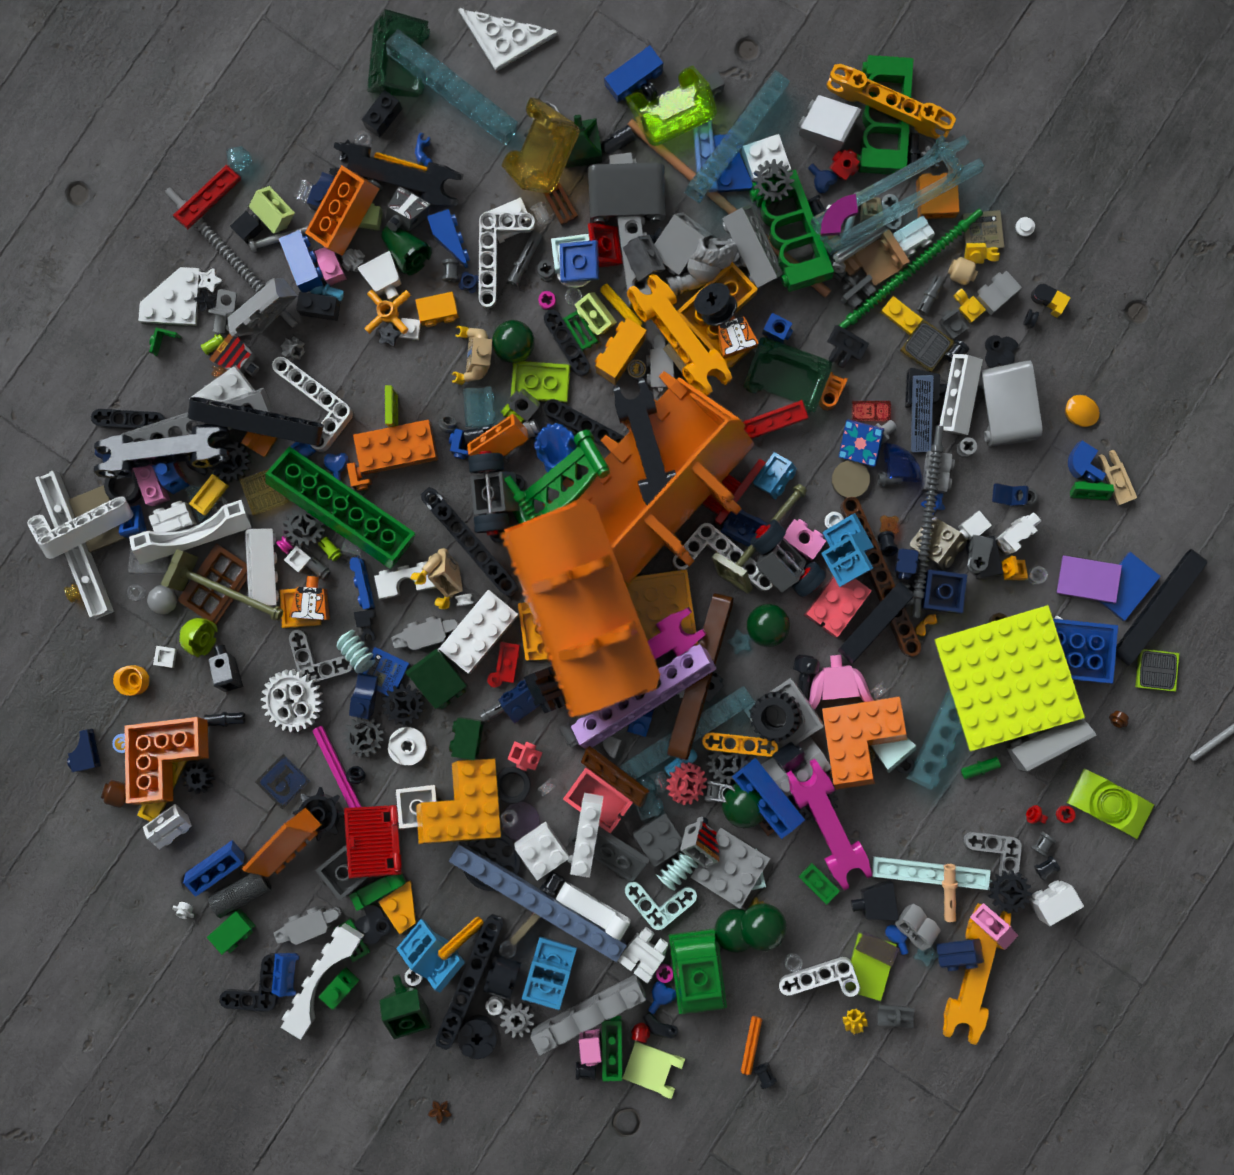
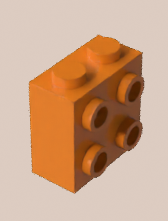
(942, 206)

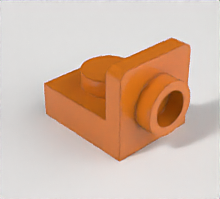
(355, 475)

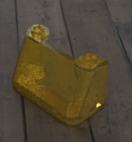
(544, 150)

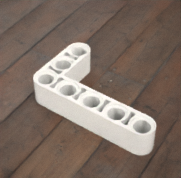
(491, 250)
(318, 397)
(79, 529)
(730, 548)

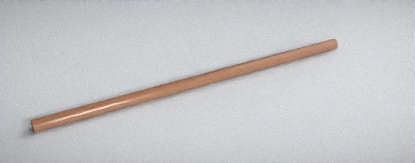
(714, 196)

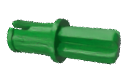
(980, 768)

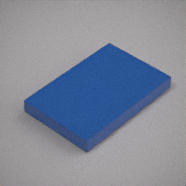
(1134, 584)

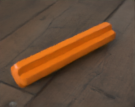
(751, 1045)

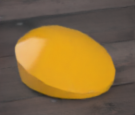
(1082, 411)
(131, 680)

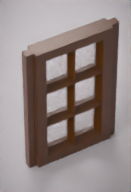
(221, 568)

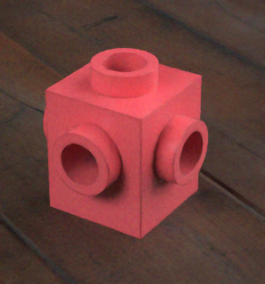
(528, 758)

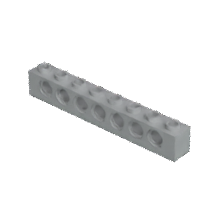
(624, 223)
(257, 399)

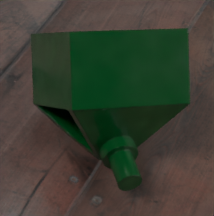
(587, 147)
(404, 1010)

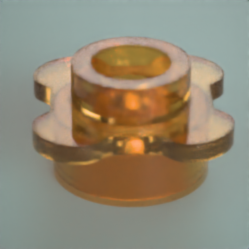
(218, 371)
(892, 520)

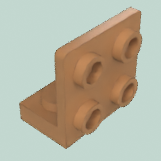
(882, 258)

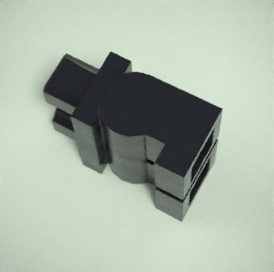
(545, 689)

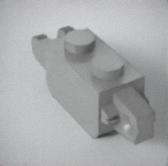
(658, 362)
(426, 634)
(307, 926)

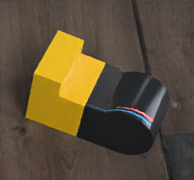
(1051, 298)

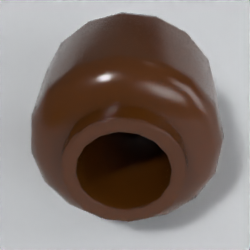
(114, 793)

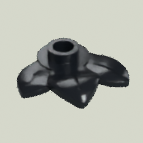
(1002, 353)
(370, 924)

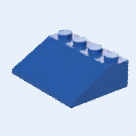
(1088, 649)

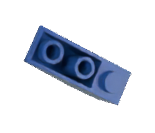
(444, 231)

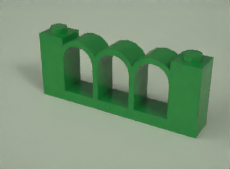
(886, 160)
(808, 272)

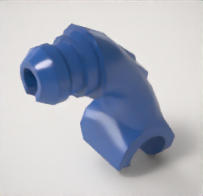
(421, 157)

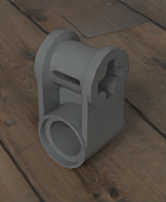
(979, 550)
(716, 791)

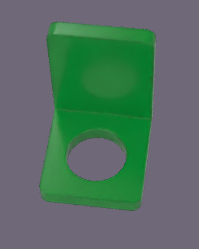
(156, 339)

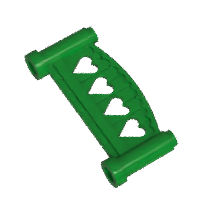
(586, 455)

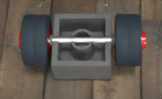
(491, 493)
(783, 563)

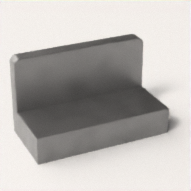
(643, 257)

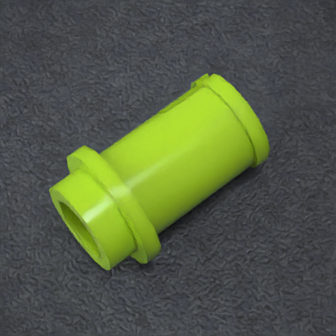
(212, 345)
(507, 411)
(328, 547)

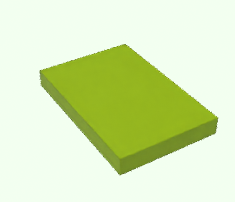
(542, 380)
(870, 974)

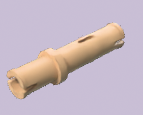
(949, 885)

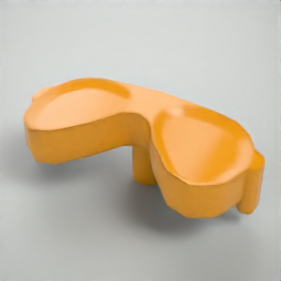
(929, 619)

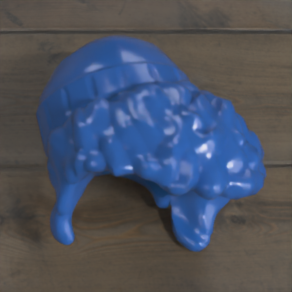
(554, 445)

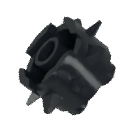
(327, 805)

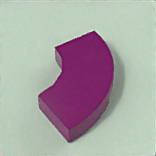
(837, 214)

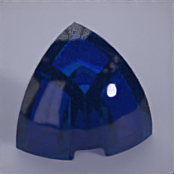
(901, 463)

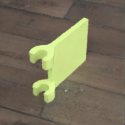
(651, 1067)

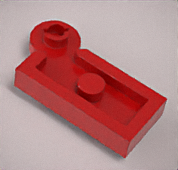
(506, 665)

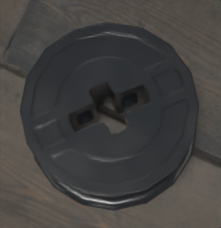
(715, 304)

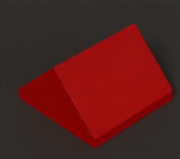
(608, 244)

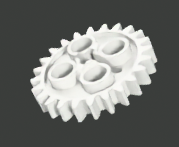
(307, 697)

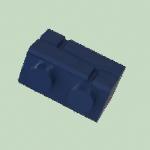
(906, 563)
(959, 954)

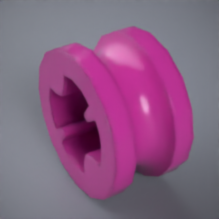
(544, 305)
(285, 545)
(669, 976)

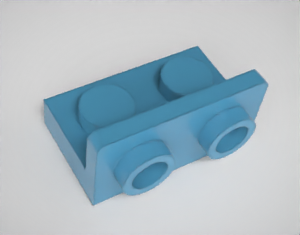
(775, 475)

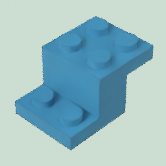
(847, 550)
(421, 955)
(549, 973)

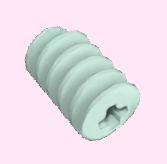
(354, 652)
(677, 870)

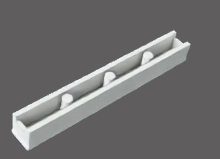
(79, 558)

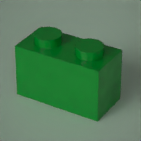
(231, 931)

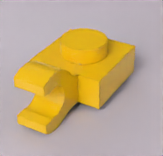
(978, 252)
(970, 308)

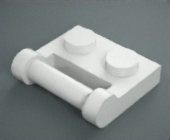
(513, 206)

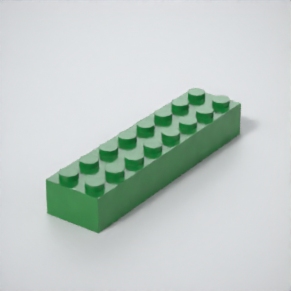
(339, 507)

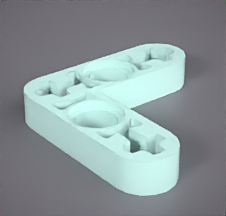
(662, 910)

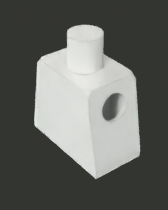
(382, 275)

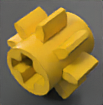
(855, 1021)

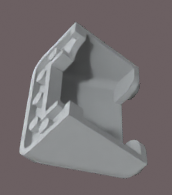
(1011, 404)

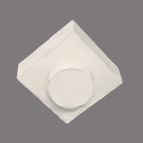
(413, 329)
(297, 559)
(165, 656)

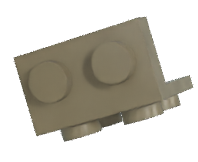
(944, 545)

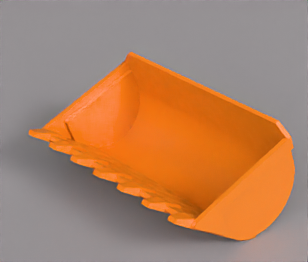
(694, 440)
(581, 607)

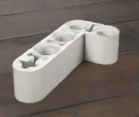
(594, 910)
(818, 980)

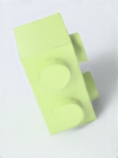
(271, 209)
(595, 314)

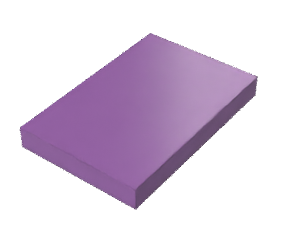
(1089, 579)

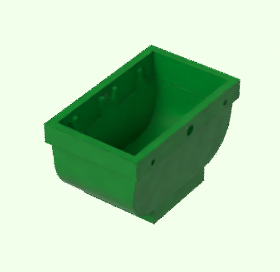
(697, 971)

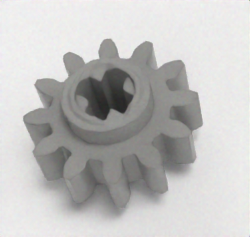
(510, 1022)

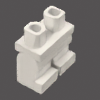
(1020, 530)
(648, 954)

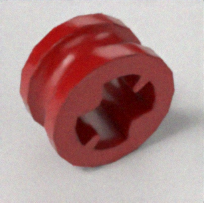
(1059, 816)

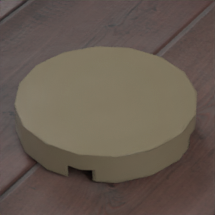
(850, 479)

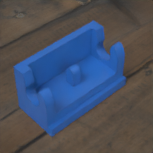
(284, 974)

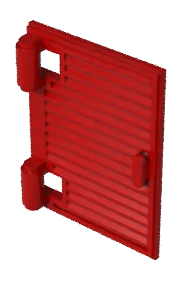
(372, 841)

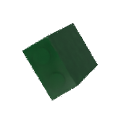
(437, 679)

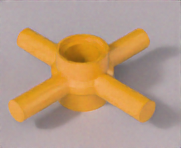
(383, 306)

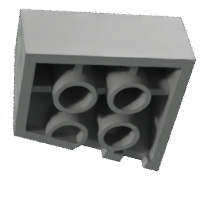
(261, 309)

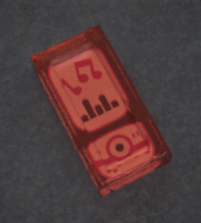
(871, 410)

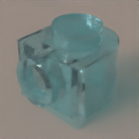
(238, 158)

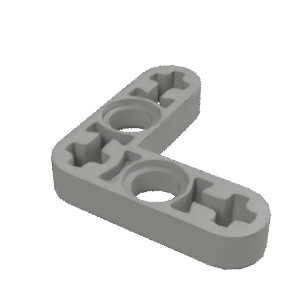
(310, 663)
(1000, 848)

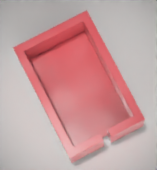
(837, 605)
(613, 800)

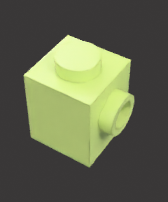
(372, 218)

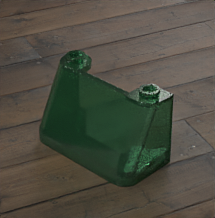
(385, 71)
(788, 373)

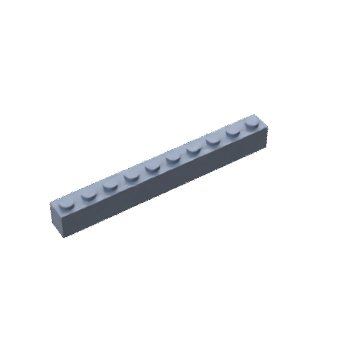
(536, 901)

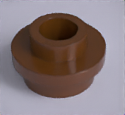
(1119, 719)

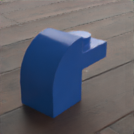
(1080, 460)

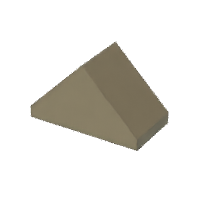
(870, 208)

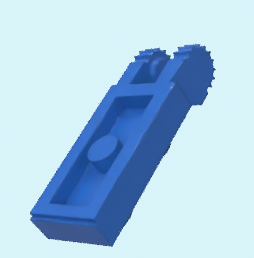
(362, 583)

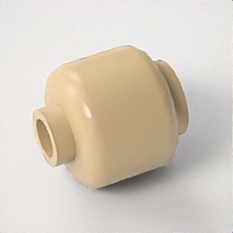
(962, 271)

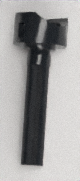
(806, 666)

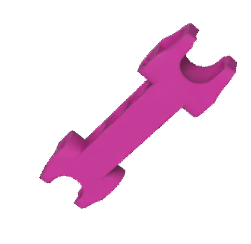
(672, 636)
(814, 794)

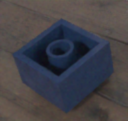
(944, 591)

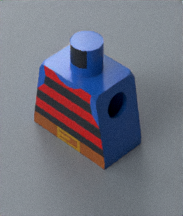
(169, 474)

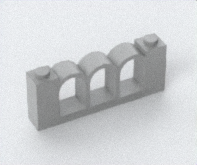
(588, 1014)

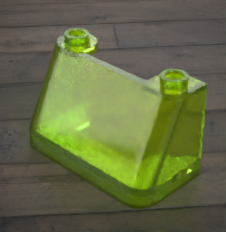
(675, 110)

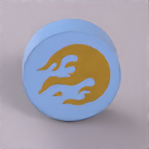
(119, 743)

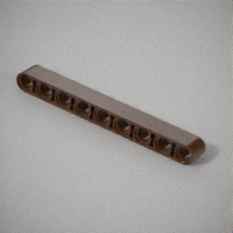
(888, 583)
(696, 694)

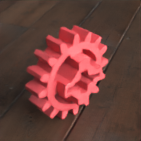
(686, 784)

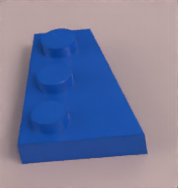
(735, 176)

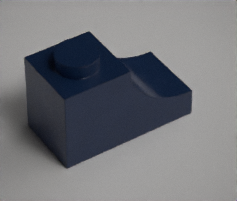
(319, 190)
(364, 696)
(85, 754)

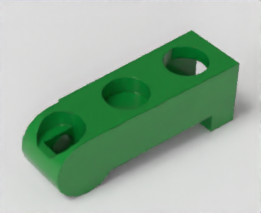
(376, 890)

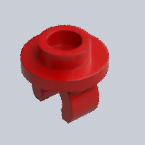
(1035, 814)

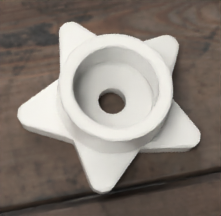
(204, 280)

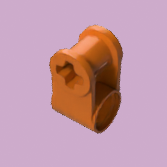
(833, 389)

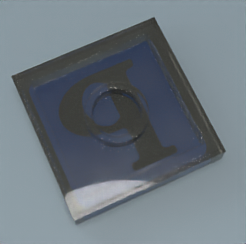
(282, 781)

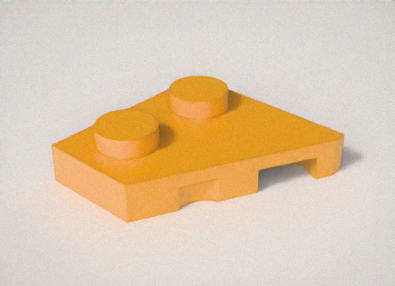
(400, 907)

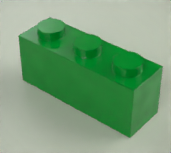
(612, 1049)

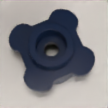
(469, 277)

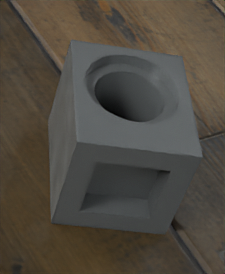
(524, 412)

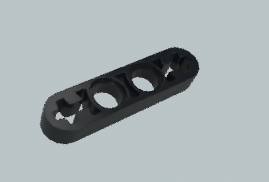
(564, 344)
(129, 416)

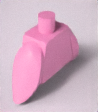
(838, 682)

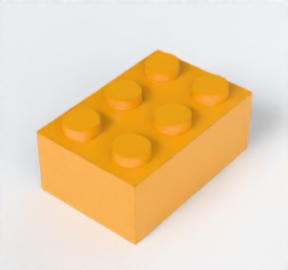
(620, 350)

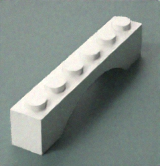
(156, 545)
(302, 1014)

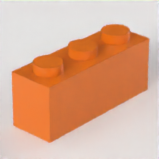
(500, 438)

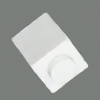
(974, 525)

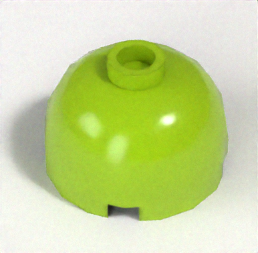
(197, 636)

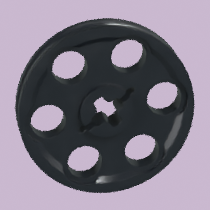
(495, 852)

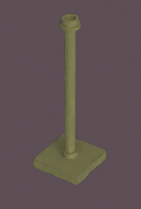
(181, 571)
(733, 571)

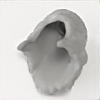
(707, 263)

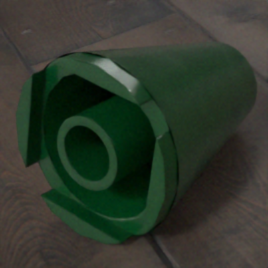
(406, 249)

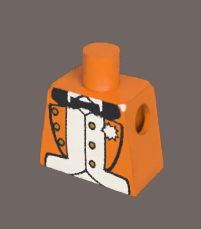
(736, 337)
(310, 601)

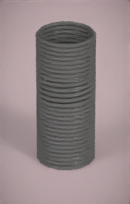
(244, 890)

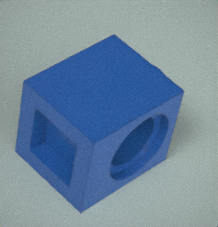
(773, 321)

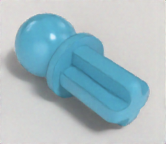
(328, 291)
(677, 762)

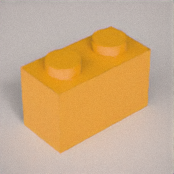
(437, 309)

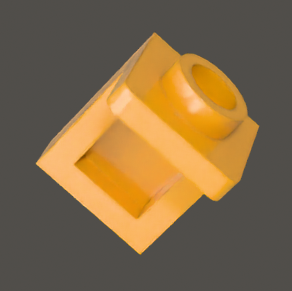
(1014, 569)

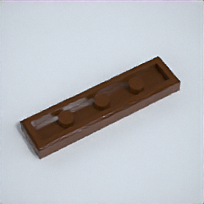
(615, 776)

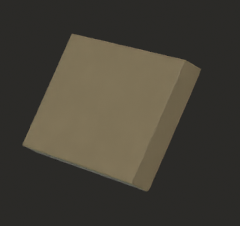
(87, 502)

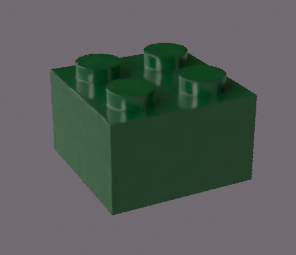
(467, 738)

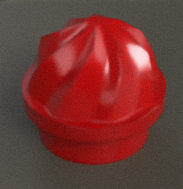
(640, 1032)

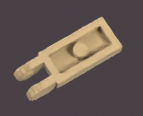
(1118, 477)

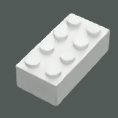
(479, 631)

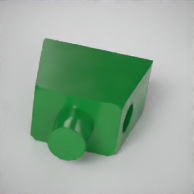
(339, 988)

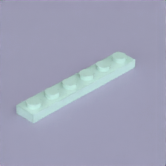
(928, 872)

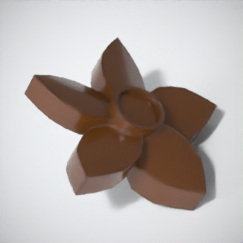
(439, 1111)

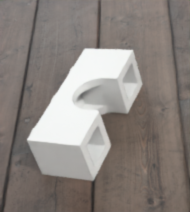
(389, 582)

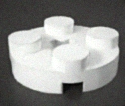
(396, 745)

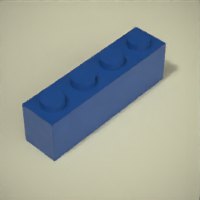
(774, 805)

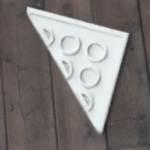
(504, 38)

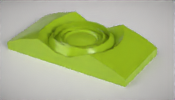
(1110, 803)

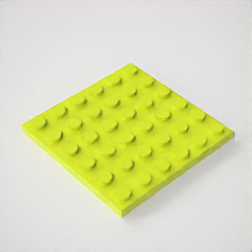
(1009, 678)

